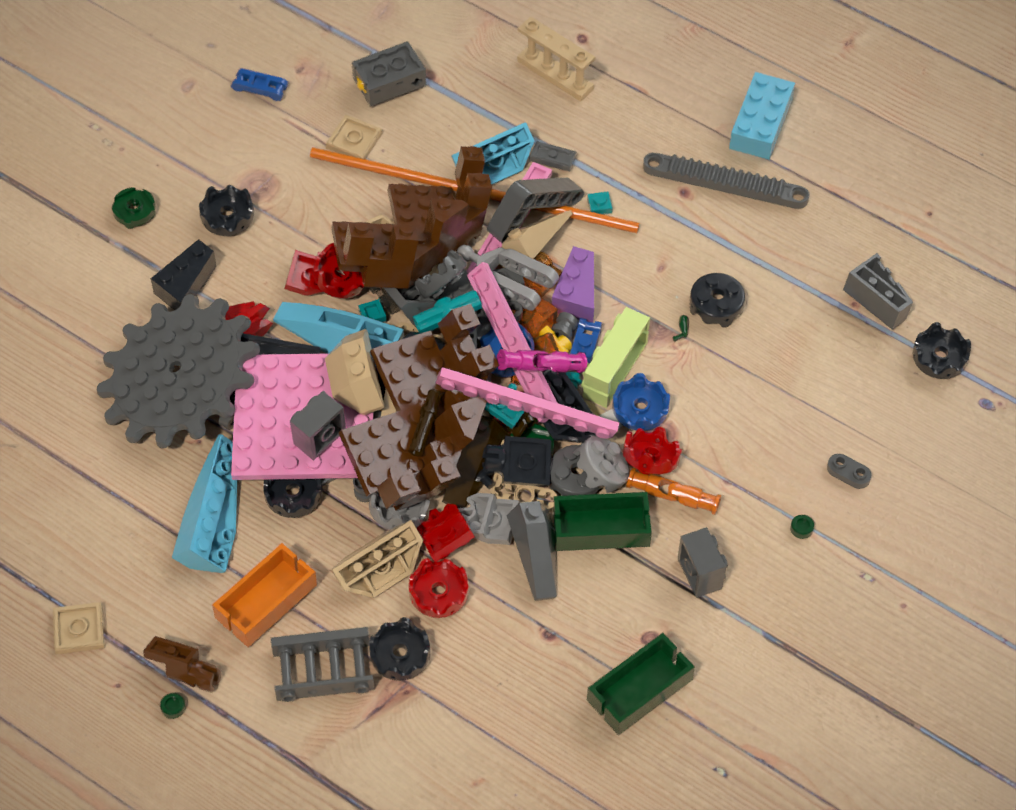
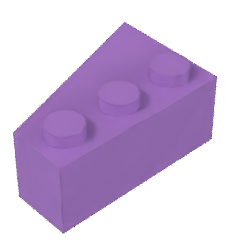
(576, 285)

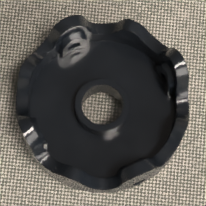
(223, 200)
(717, 310)
(947, 341)
(292, 505)
(399, 635)

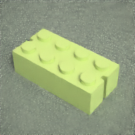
(615, 356)

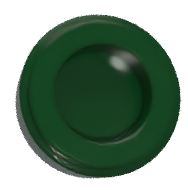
(802, 526)
(172, 705)

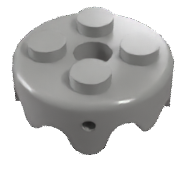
(602, 463)
(390, 518)

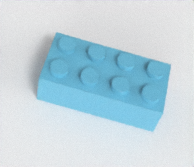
(762, 115)

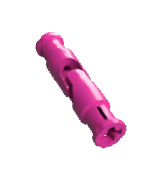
(555, 361)

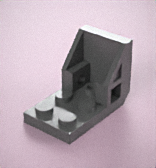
(412, 302)

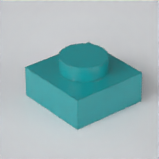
(599, 202)
(372, 310)

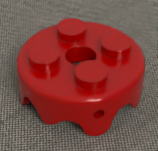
(329, 282)
(650, 454)
(442, 574)

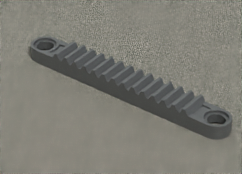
(726, 180)

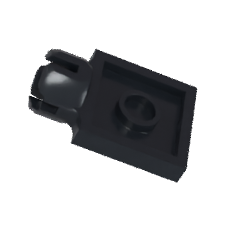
(520, 461)

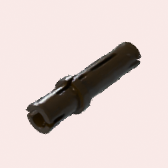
(427, 415)

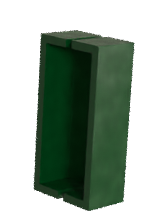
(602, 521)
(640, 683)

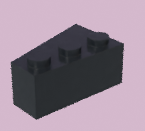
(184, 274)

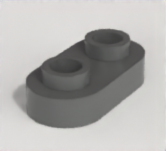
(848, 471)

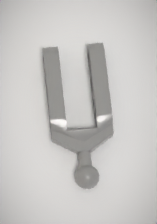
(518, 264)

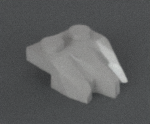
(489, 518)

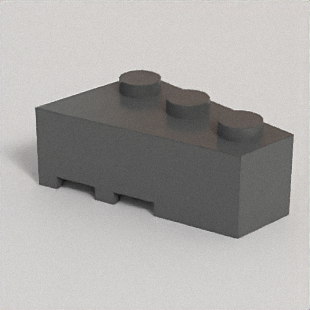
(878, 292)

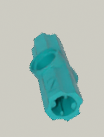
(430, 318)

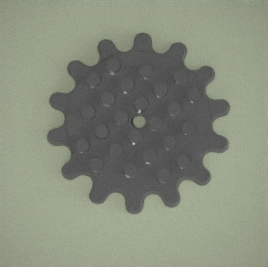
(210, 370)

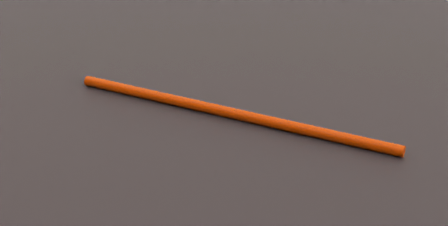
(433, 180)

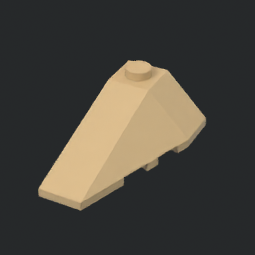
(535, 236)

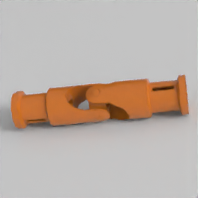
(685, 494)

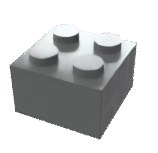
(317, 425)
(702, 562)

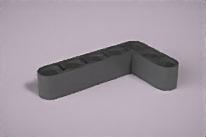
(528, 195)

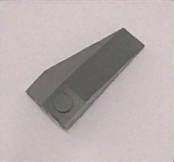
(536, 546)

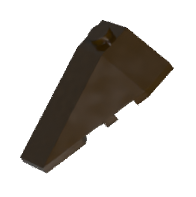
(471, 460)

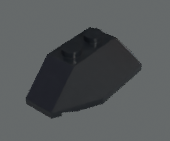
(566, 395)

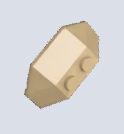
(354, 374)
(380, 561)

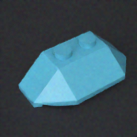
(505, 152)

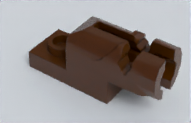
(183, 663)

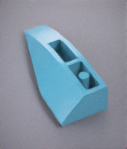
(328, 326)
(210, 515)

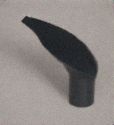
(484, 477)

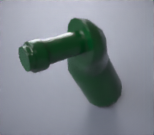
(683, 322)

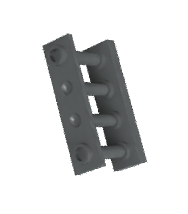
(327, 641)

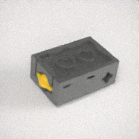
(389, 73)

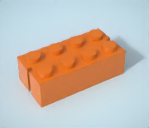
(264, 595)

